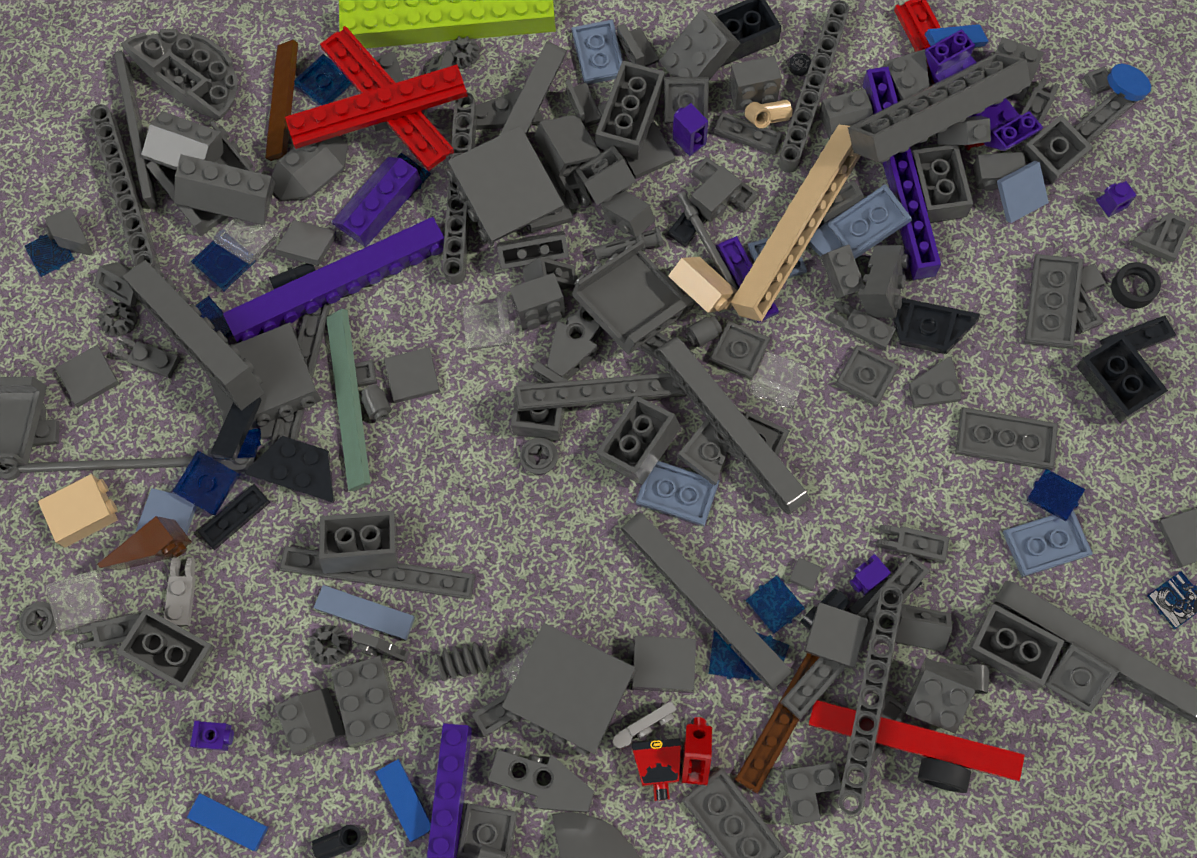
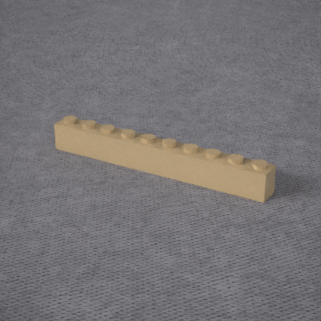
(796, 227)

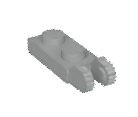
(180, 593)
(642, 727)

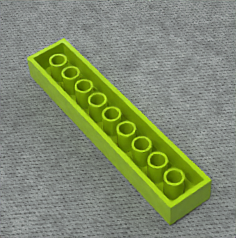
(430, 21)

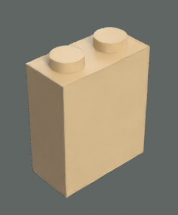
(703, 284)
(78, 510)

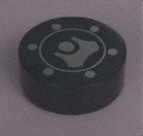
(799, 64)

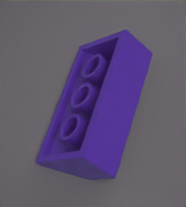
(378, 200)

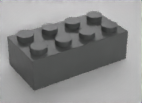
(630, 109)

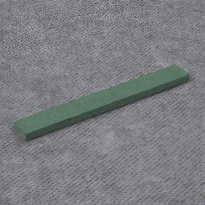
(348, 400)

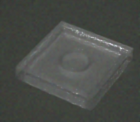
(246, 239)
(77, 601)

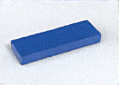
(974, 32)
(404, 800)
(227, 822)

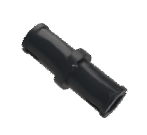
(291, 275)

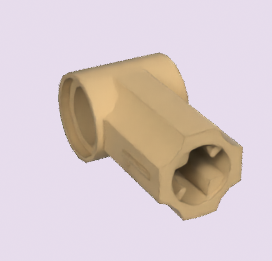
(769, 113)

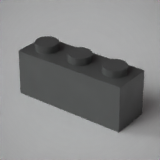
(528, 249)

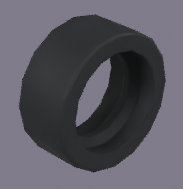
(1126, 298)
(944, 775)

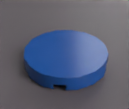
(1129, 81)

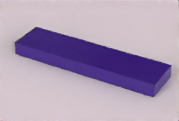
(739, 265)

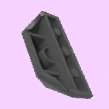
(309, 168)

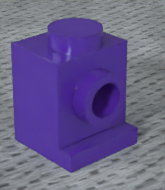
(1116, 198)
(870, 575)
(201, 736)

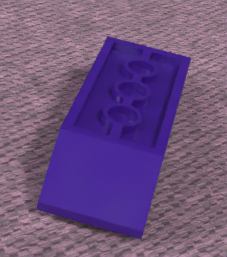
(1006, 124)

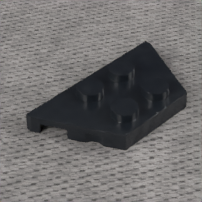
(932, 325)
(296, 468)

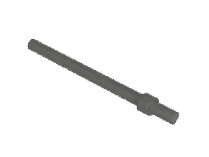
(692, 214)

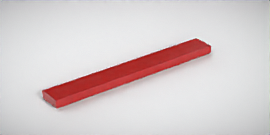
(923, 742)

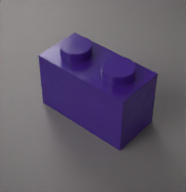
(690, 129)

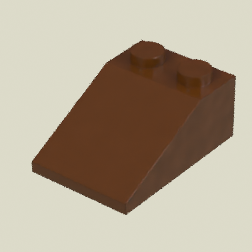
(154, 542)

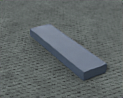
(364, 612)

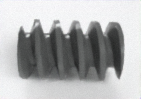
(464, 661)

